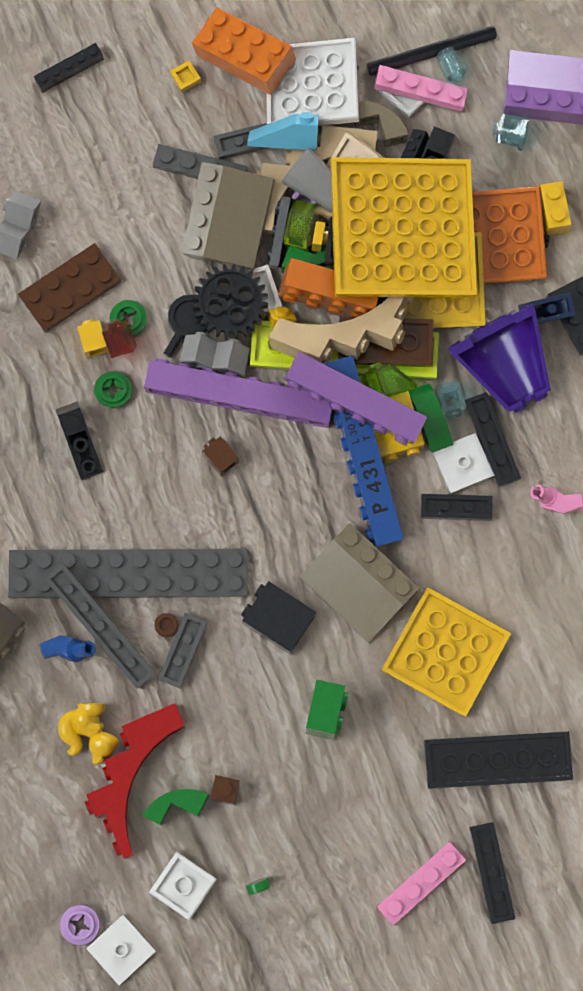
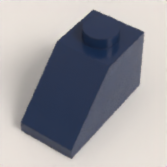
(552, 308)

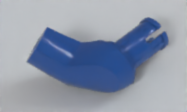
(67, 648)

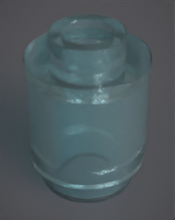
(451, 65)

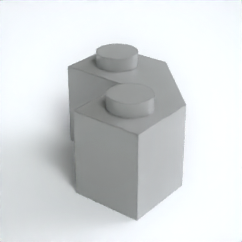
(19, 218)
(222, 356)

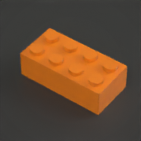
(244, 51)
(316, 289)

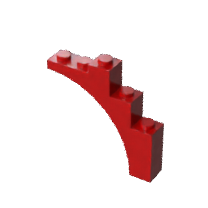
(112, 800)

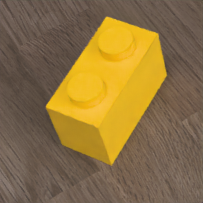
(554, 209)

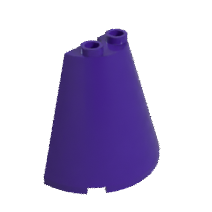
(507, 358)

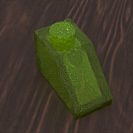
(300, 224)
(387, 379)

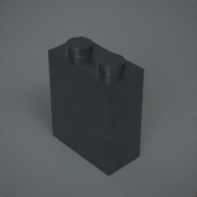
(278, 617)

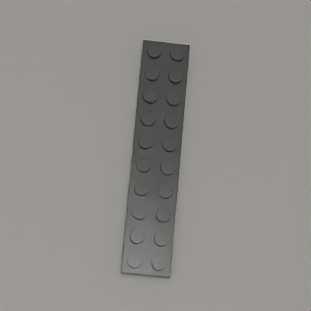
(133, 572)

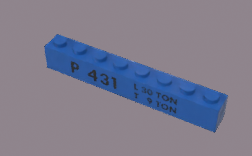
(367, 469)

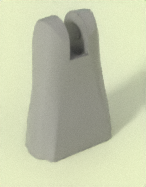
(311, 178)

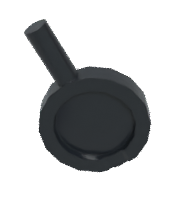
(182, 322)

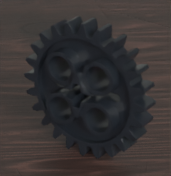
(222, 320)

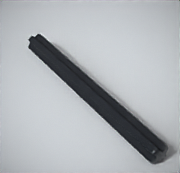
(432, 50)

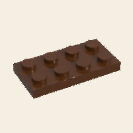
(69, 287)
(413, 351)

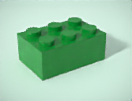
(325, 710)

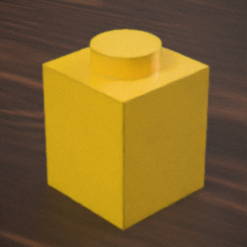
(92, 338)

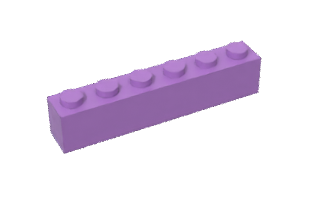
(355, 398)

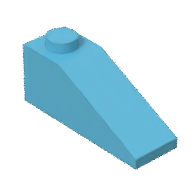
(291, 132)

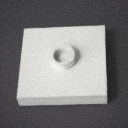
(463, 464)
(182, 885)
(121, 950)

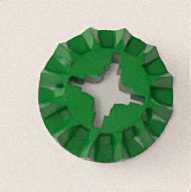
(130, 308)
(105, 381)

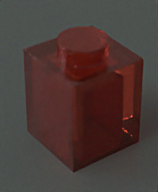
(119, 338)

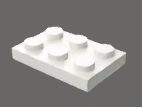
(270, 288)

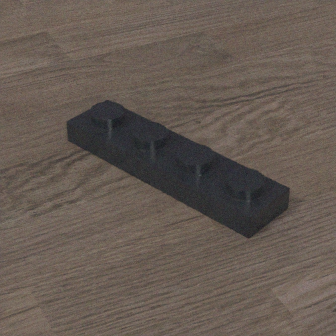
(492, 439)
(492, 873)

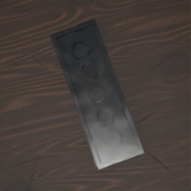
(498, 760)

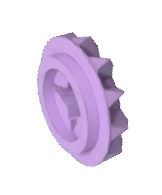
(69, 930)

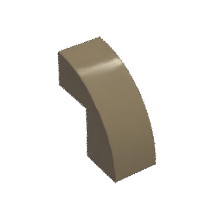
(390, 125)

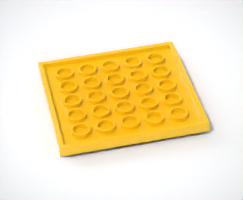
(403, 227)

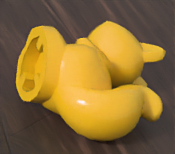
(86, 722)

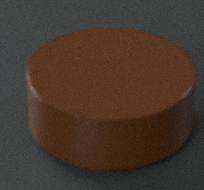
(166, 625)

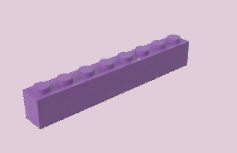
(235, 393)

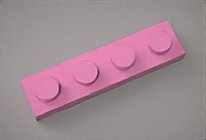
(420, 88)
(421, 883)

